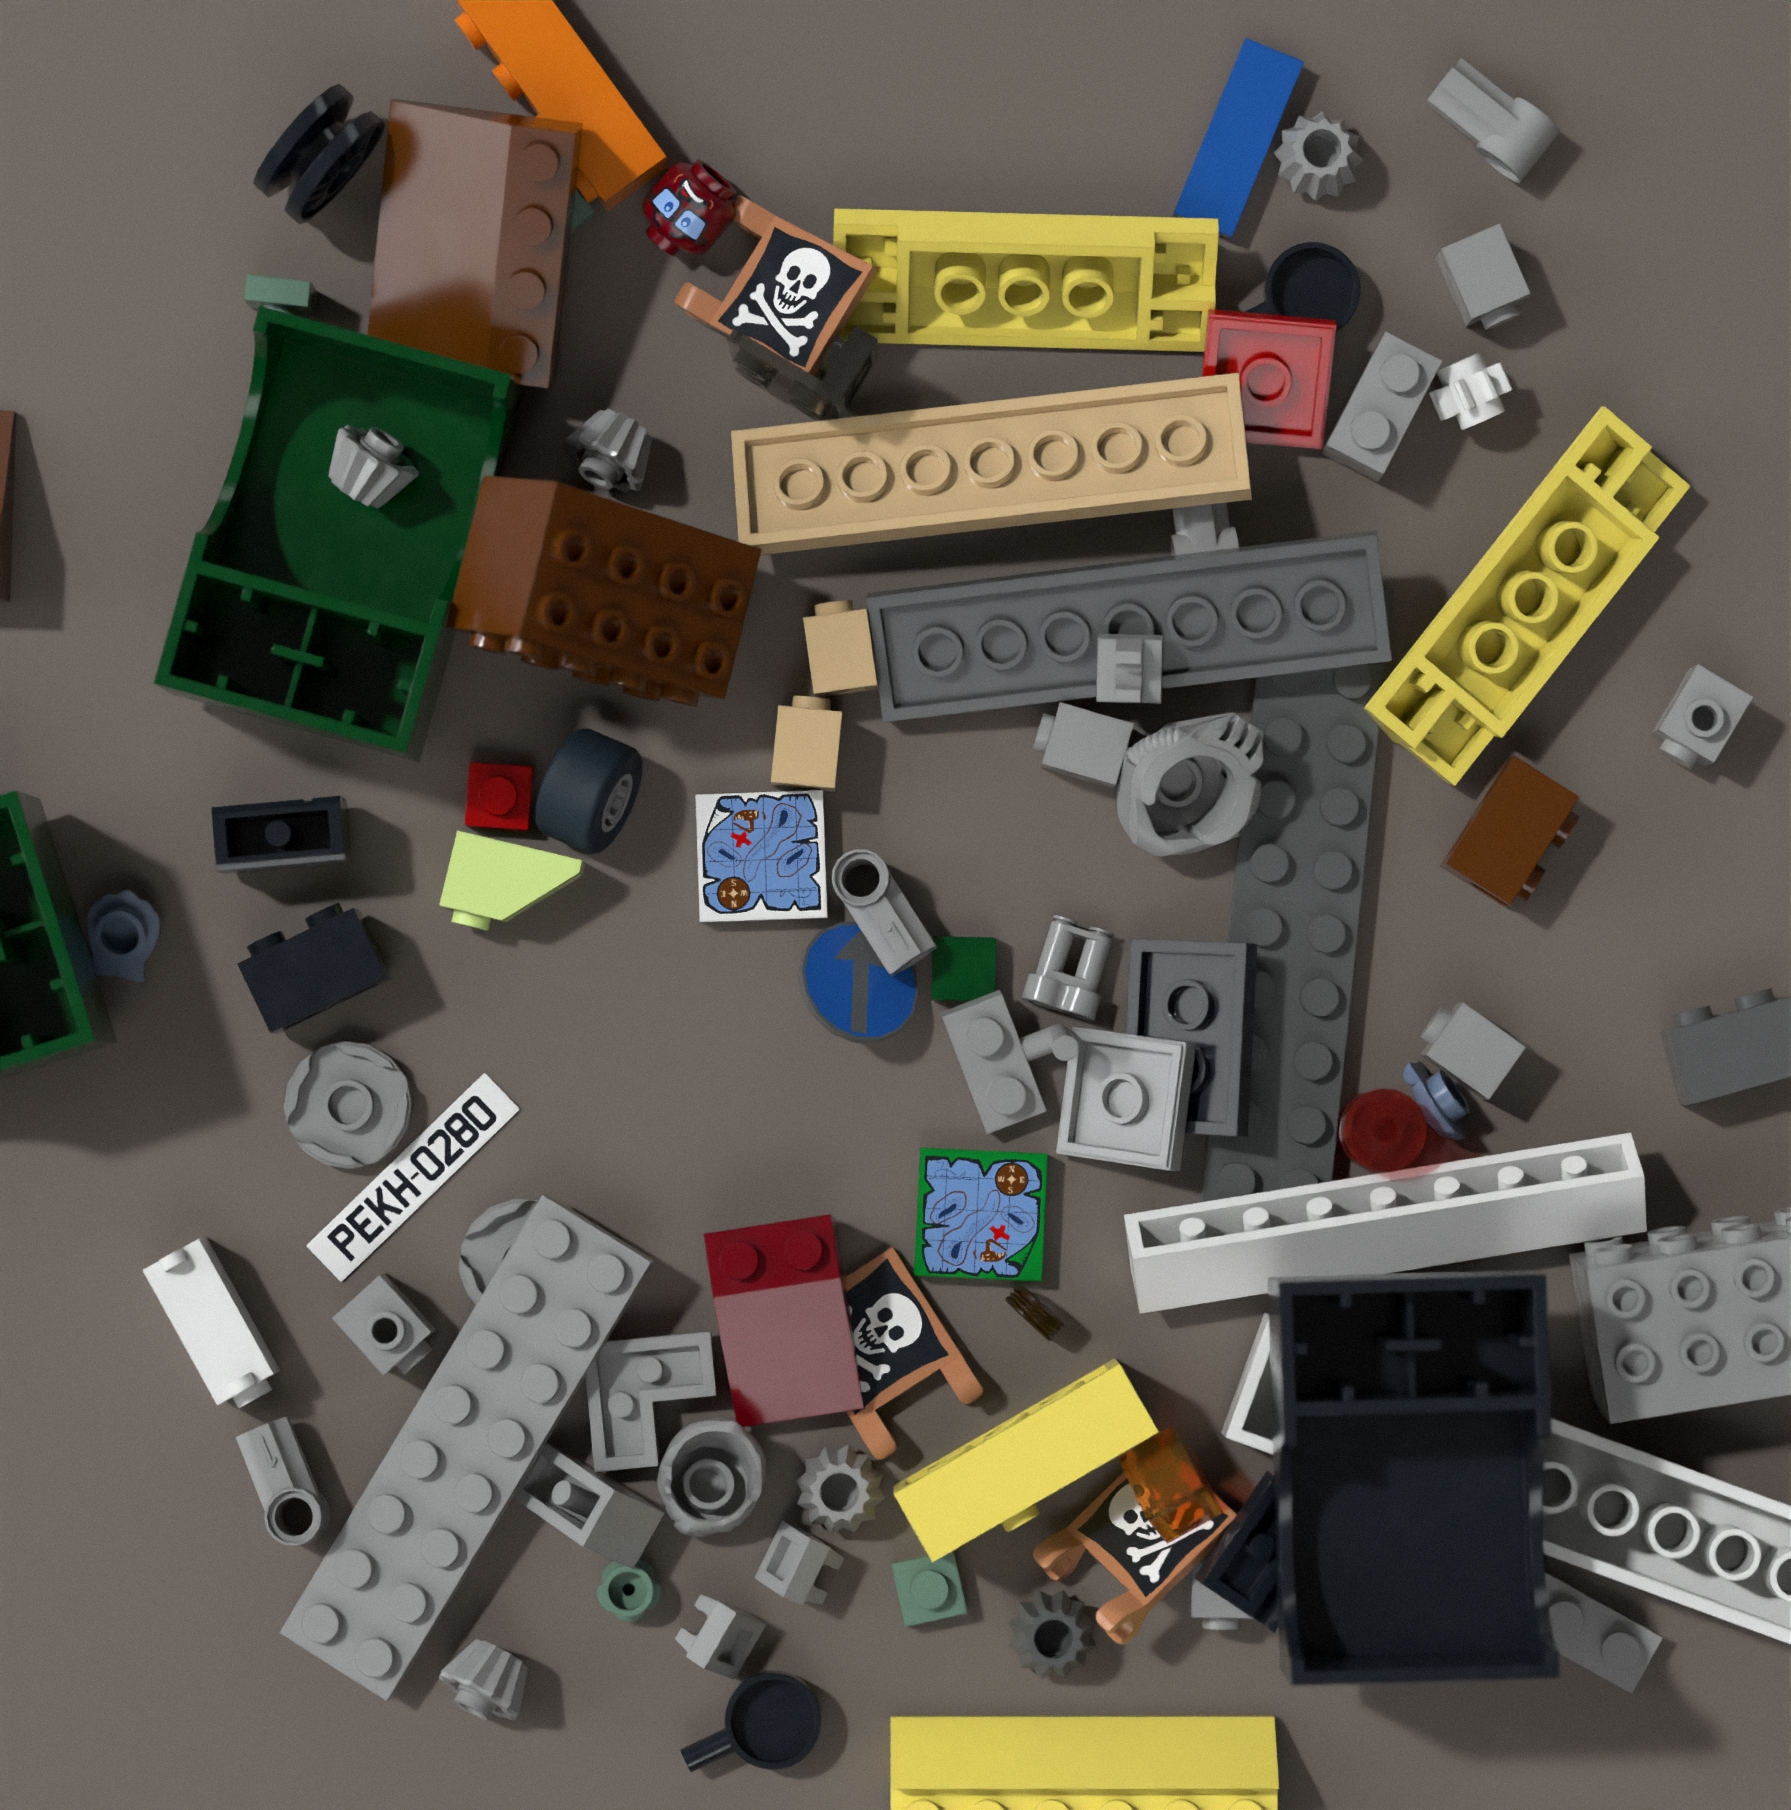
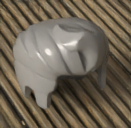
(711, 1477)

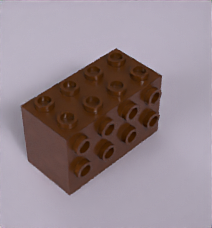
(602, 590)

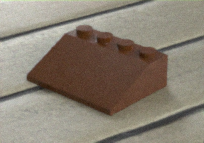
(475, 236)

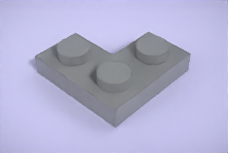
(627, 1383)

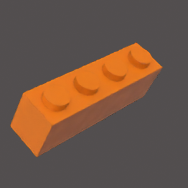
(564, 82)

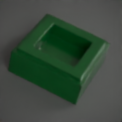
(963, 968)

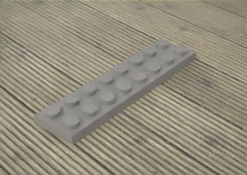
(466, 1447)

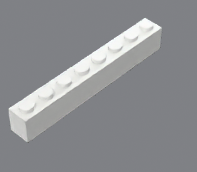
(1387, 1221)

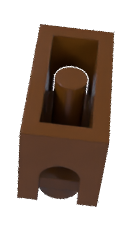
(1511, 833)

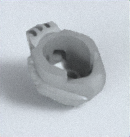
(1190, 784)

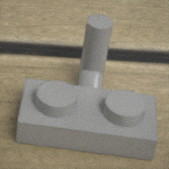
(998, 1060)

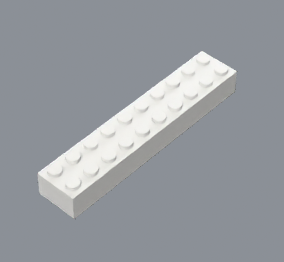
(1624, 1516)

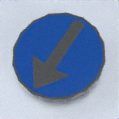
(852, 989)

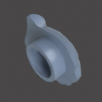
(122, 935)
(1439, 1100)

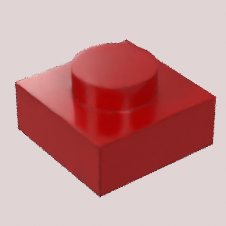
(499, 796)

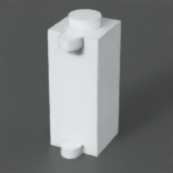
(213, 1323)

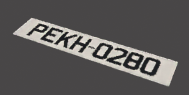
(412, 1177)

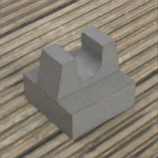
(1129, 668)
(794, 1564)
(724, 1638)

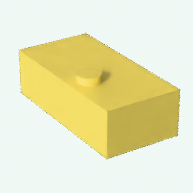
(1024, 1460)

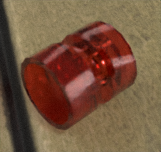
(1381, 1130)

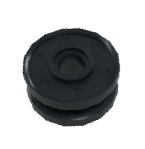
(319, 153)

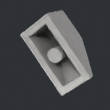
(588, 1506)

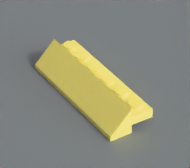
(1032, 279)
(1528, 598)
(1084, 1762)

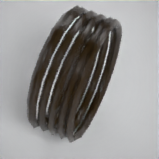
(1034, 1312)

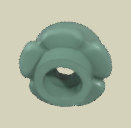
(633, 1606)

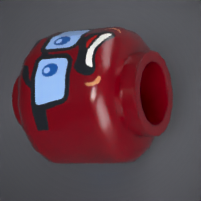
(689, 208)

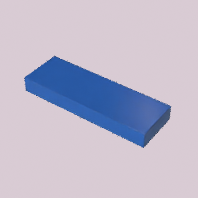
(1239, 136)

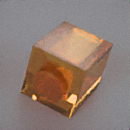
(1170, 1484)

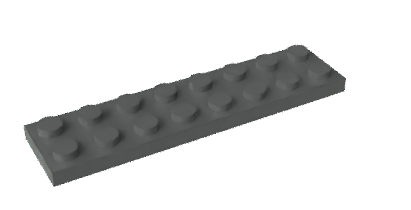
(1217, 610)

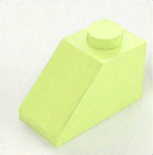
(501, 879)

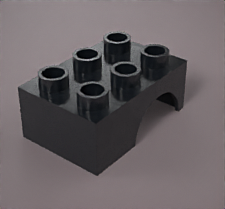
(1411, 1476)

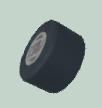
(588, 790)

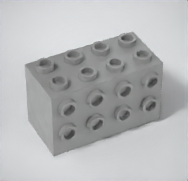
(1686, 1317)

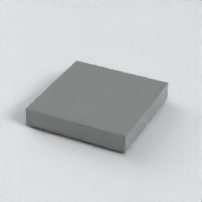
(1126, 1099)

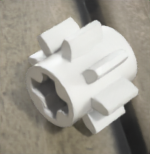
(1470, 391)

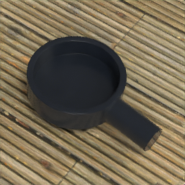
(1311, 283)
(767, 1723)

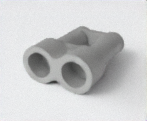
(1061, 991)

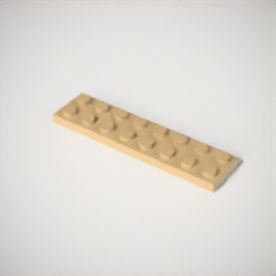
(991, 464)

